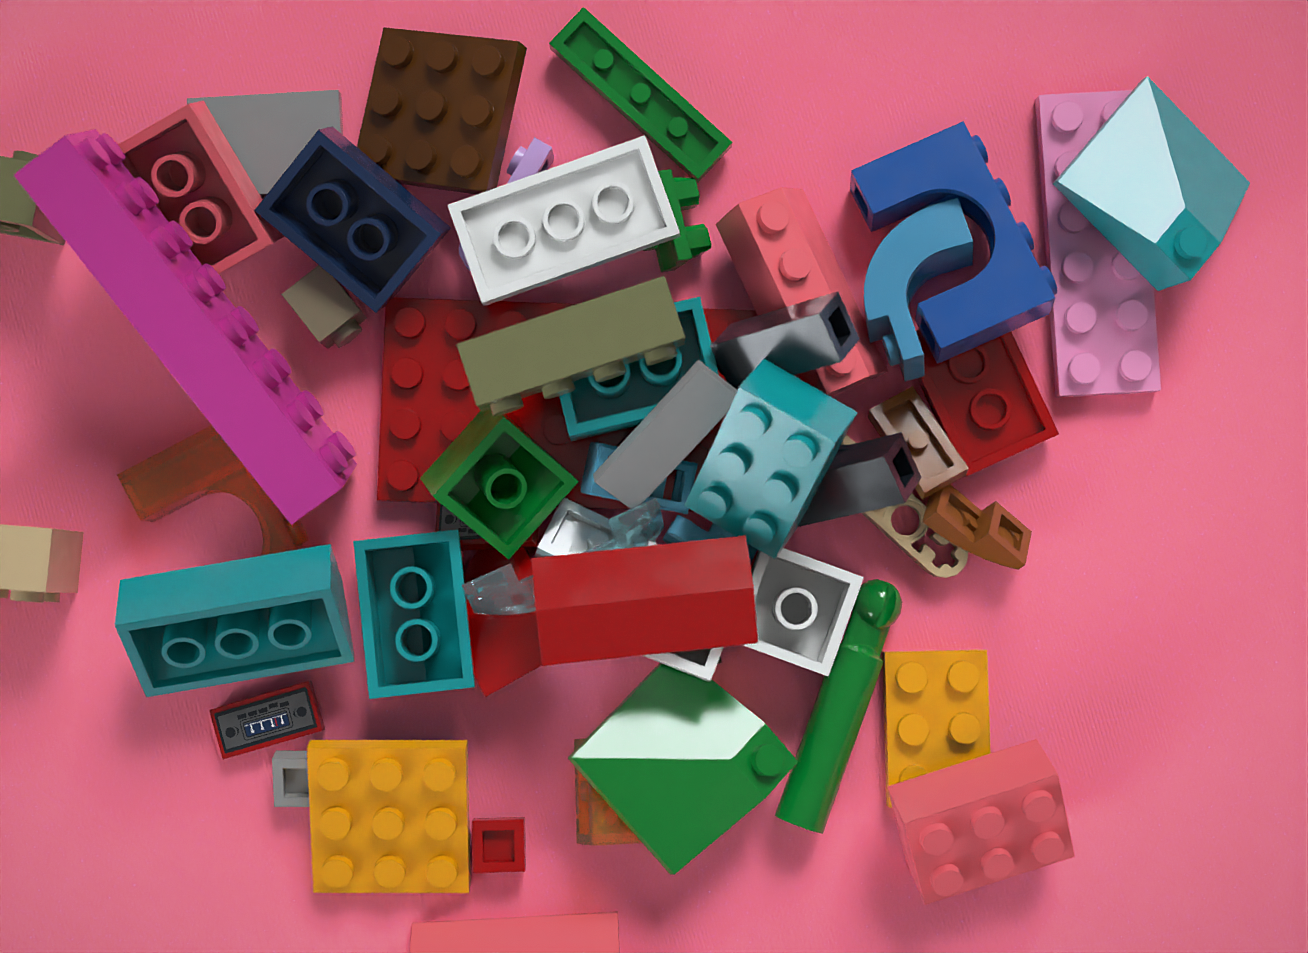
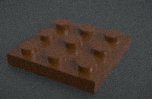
(441, 108)

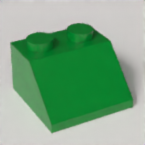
(498, 481)

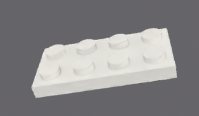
(564, 220)

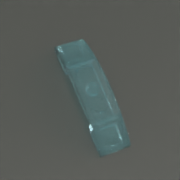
(505, 595)

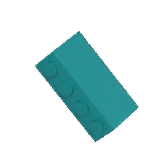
(235, 620)

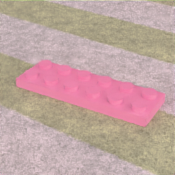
(1102, 304)

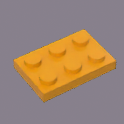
(933, 711)

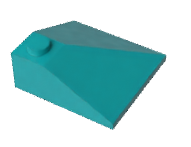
(1155, 187)

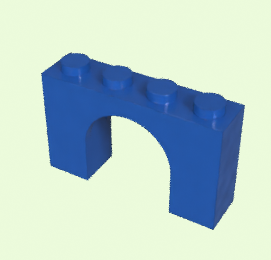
(1010, 287)

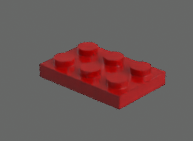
(986, 402)

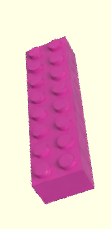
(189, 320)

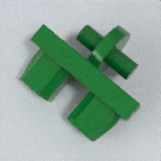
(694, 239)

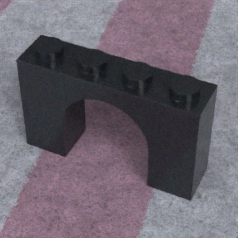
(804, 339)

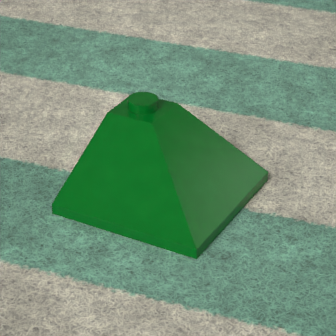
(681, 763)

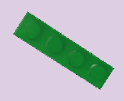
(640, 95)

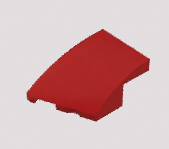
(501, 644)

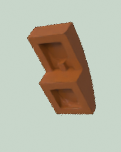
(985, 533)

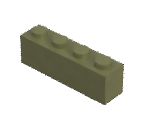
(572, 345)

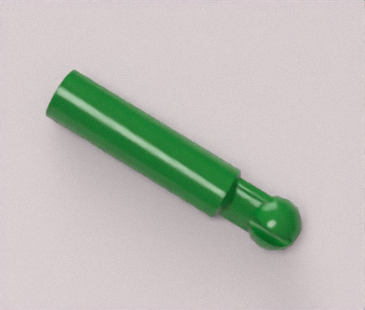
(840, 709)

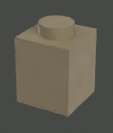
(325, 308)

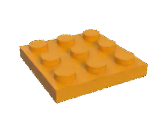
(389, 816)

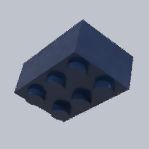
(352, 218)

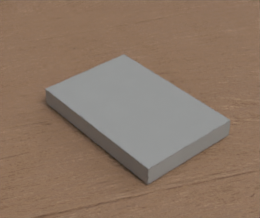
(273, 128)

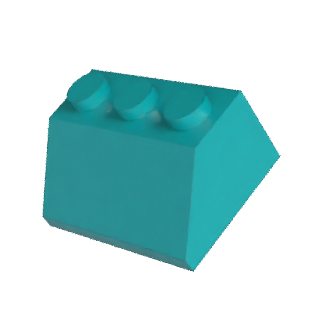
(414, 614)

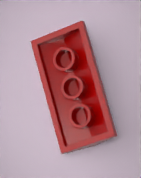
(644, 600)

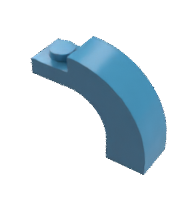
(908, 257)

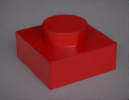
(499, 845)

